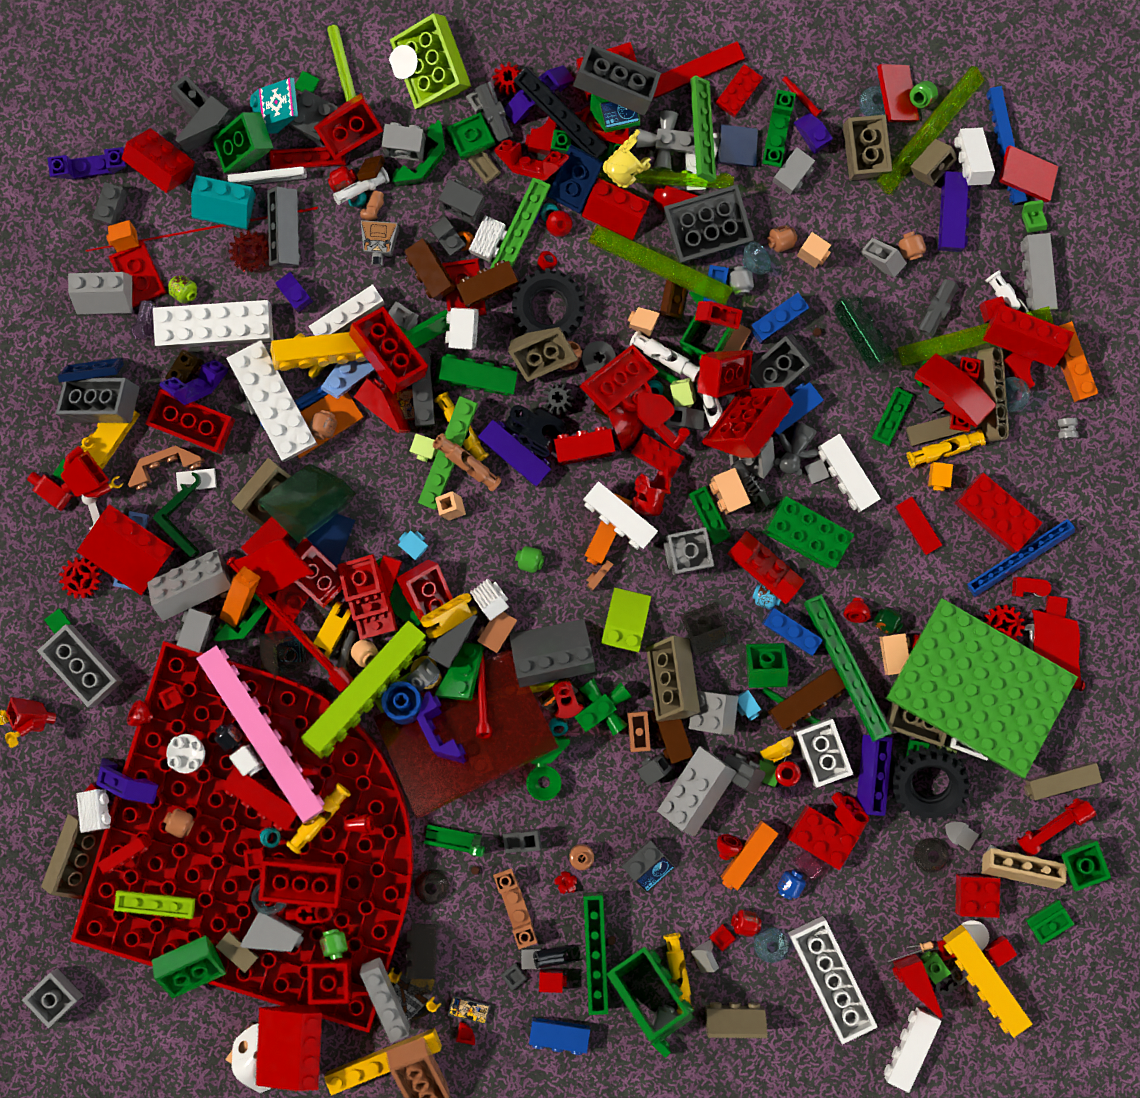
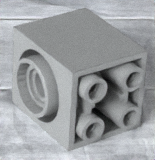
(688, 551)

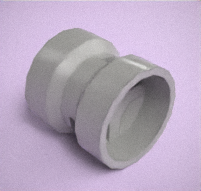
(1068, 428)

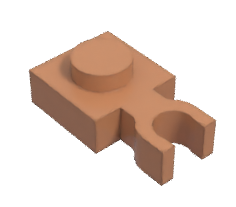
(595, 578)

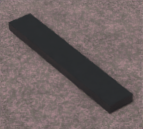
(560, 113)

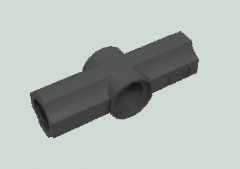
(493, 112)
(938, 308)

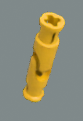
(472, 443)
(935, 451)
(309, 830)
(677, 965)

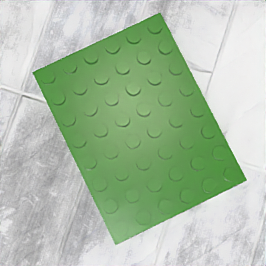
(982, 688)

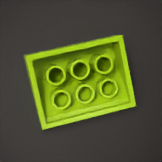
(439, 64)

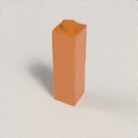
(602, 539)
(239, 597)
(750, 855)

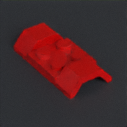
(766, 567)

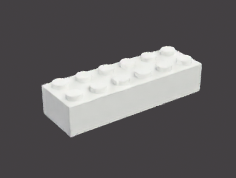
(213, 324)
(272, 401)
(832, 980)

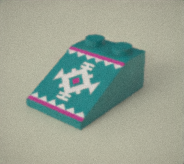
(276, 104)

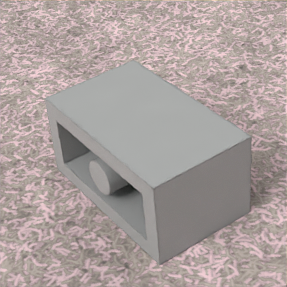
(793, 171)

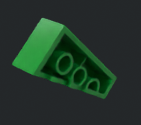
(475, 375)

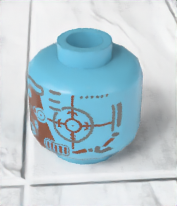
(765, 598)

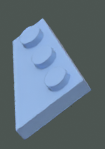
(346, 377)

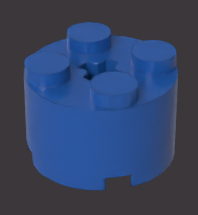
(394, 697)

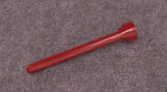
(484, 729)

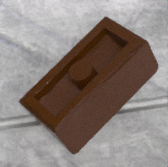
(673, 301)

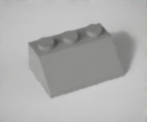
(101, 292)

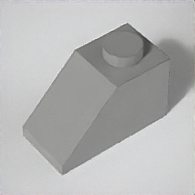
(884, 257)

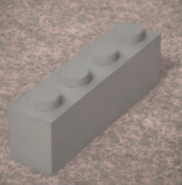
(1039, 272)
(385, 1000)

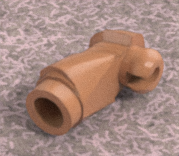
(373, 206)

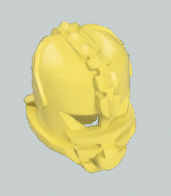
(624, 163)

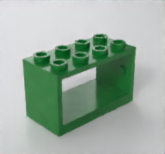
(808, 533)
(636, 1010)

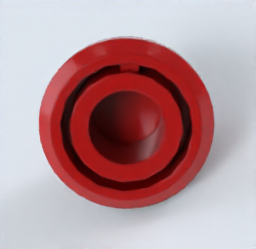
(559, 223)
(857, 611)
(139, 714)
(728, 846)

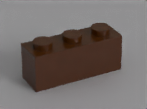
(429, 270)
(487, 283)
(674, 739)

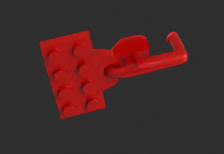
(625, 384)

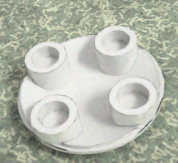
(185, 753)

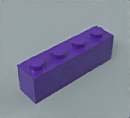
(953, 212)
(514, 453)
(874, 775)

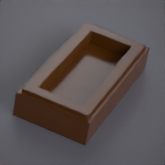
(370, 168)

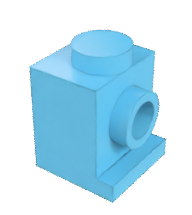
(747, 705)

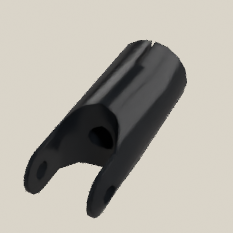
(551, 957)

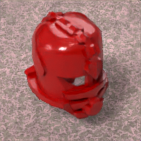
(651, 494)

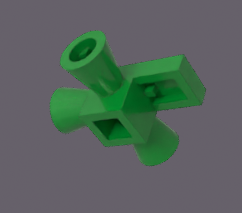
(602, 707)

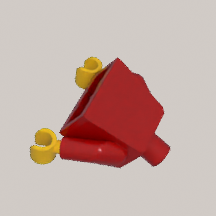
(84, 475)
(25, 717)

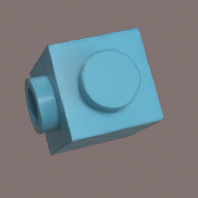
(413, 544)

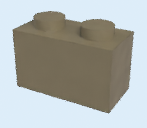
(933, 162)

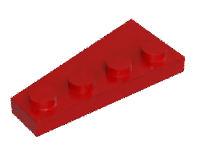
(291, 601)

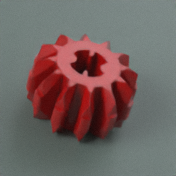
(500, 76)

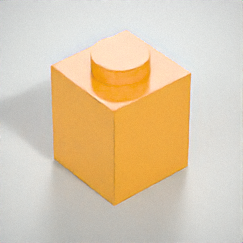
(940, 476)

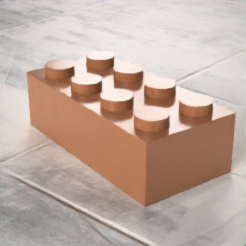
(417, 1071)

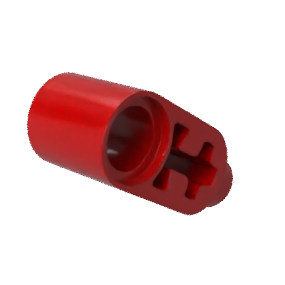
(49, 490)
(850, 814)
(317, 917)

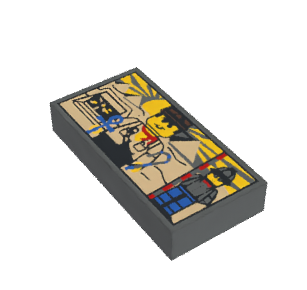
(469, 1009)

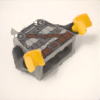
(413, 1005)

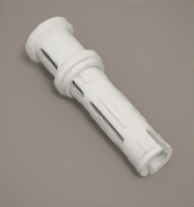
(361, 186)

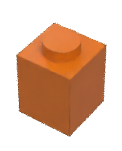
(122, 236)

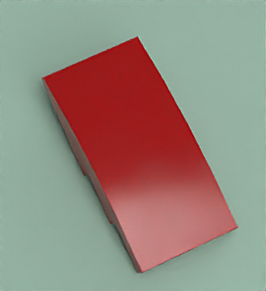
(956, 390)
(367, 597)

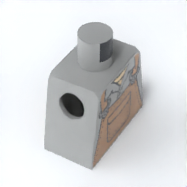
(379, 240)

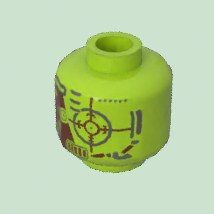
(182, 289)

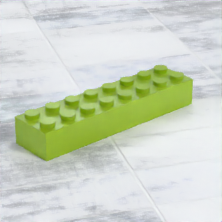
(364, 690)

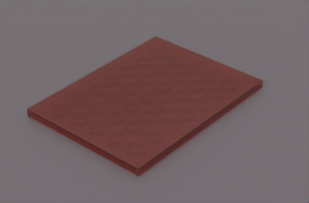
(516, 739)

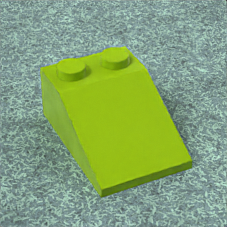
(626, 619)

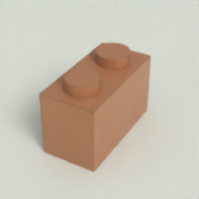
(496, 631)
(638, 731)

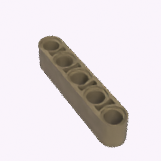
(992, 381)

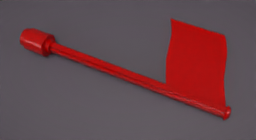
(279, 567)
(1055, 640)

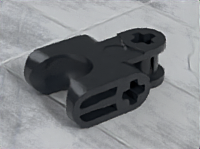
(532, 427)

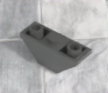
(686, 418)

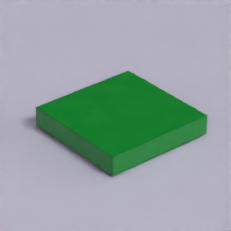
(471, 136)

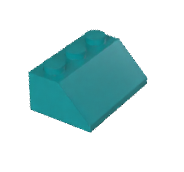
(222, 202)

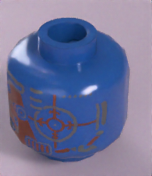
(791, 884)

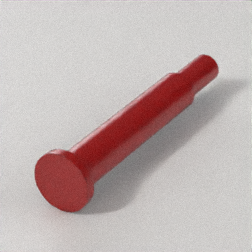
(802, 97)

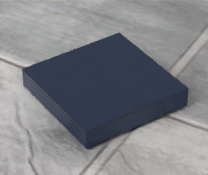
(737, 146)

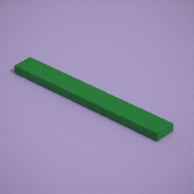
(847, 668)

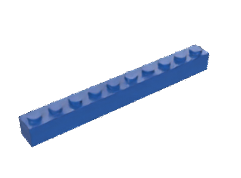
(1004, 133)
(1021, 558)

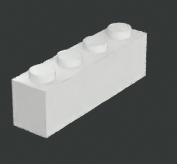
(348, 313)
(849, 473)
(620, 516)
(912, 1049)

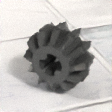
(563, 394)

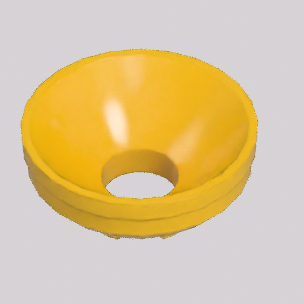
(779, 750)

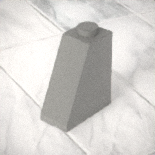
(272, 933)

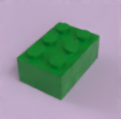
(242, 142)

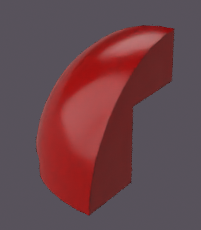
(625, 425)

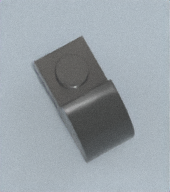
(447, 236)
(522, 841)

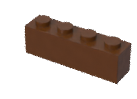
(807, 699)

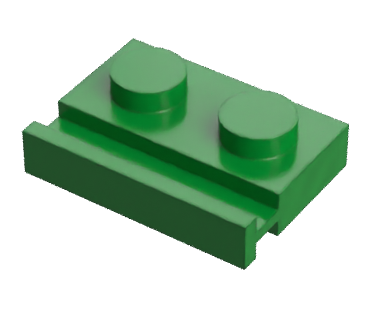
(1049, 922)

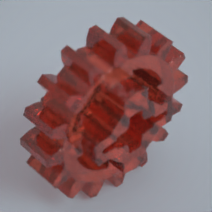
(244, 257)

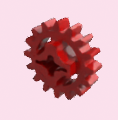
(81, 585)
(1001, 618)

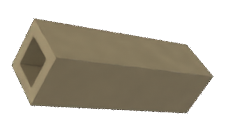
(1062, 781)

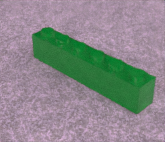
(595, 953)

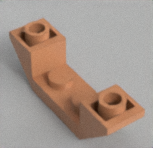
(141, 476)
(516, 908)

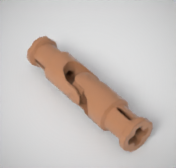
(468, 463)

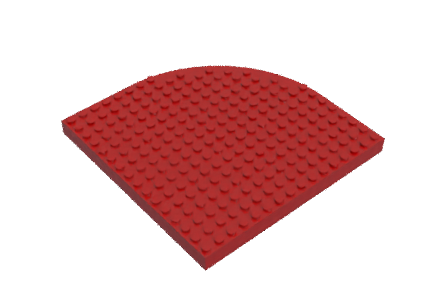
(211, 857)

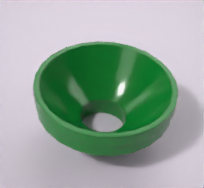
(538, 792)

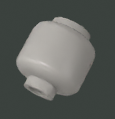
(741, 281)

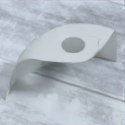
(244, 1064)

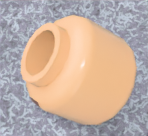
(364, 652)

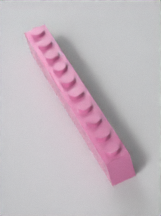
(260, 734)

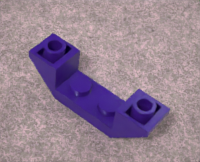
(521, 103)
(86, 167)
(209, 378)
(429, 710)
(124, 786)

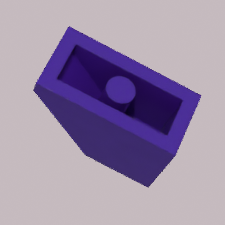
(813, 132)
(294, 292)

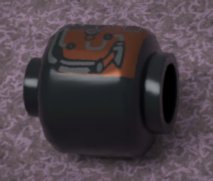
(228, 737)

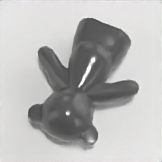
(795, 450)

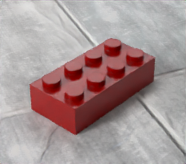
(739, 90)
(657, 454)
(124, 854)

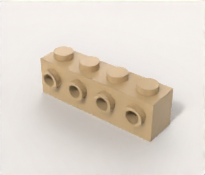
(1024, 868)

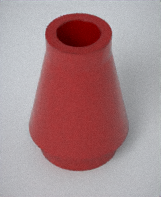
(361, 824)

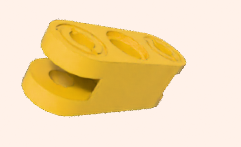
(448, 616)
(332, 628)

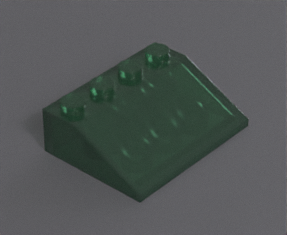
(862, 332)
(307, 501)

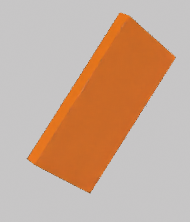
(343, 408)

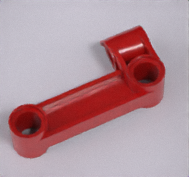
(1077, 812)

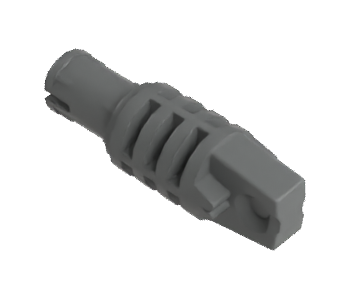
(751, 485)

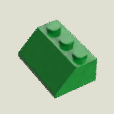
(188, 967)

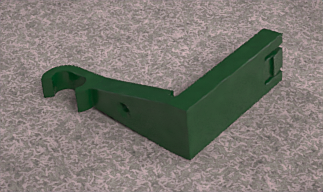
(161, 517)

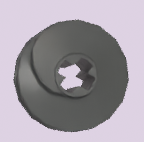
(589, 354)

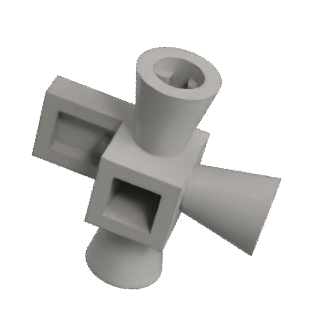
(666, 140)

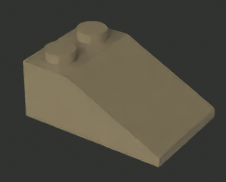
(541, 352)

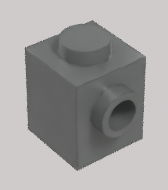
(932, 402)
(653, 769)

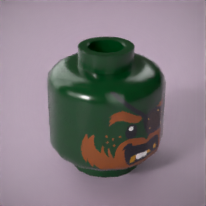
(888, 621)

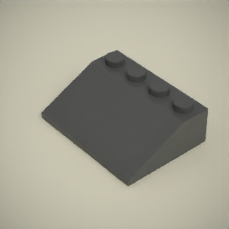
(708, 224)
(552, 653)

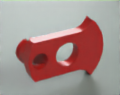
(566, 710)

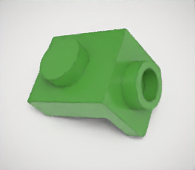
(1033, 216)

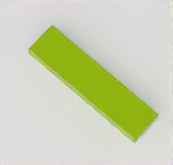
(154, 904)

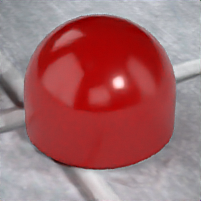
(542, 263)

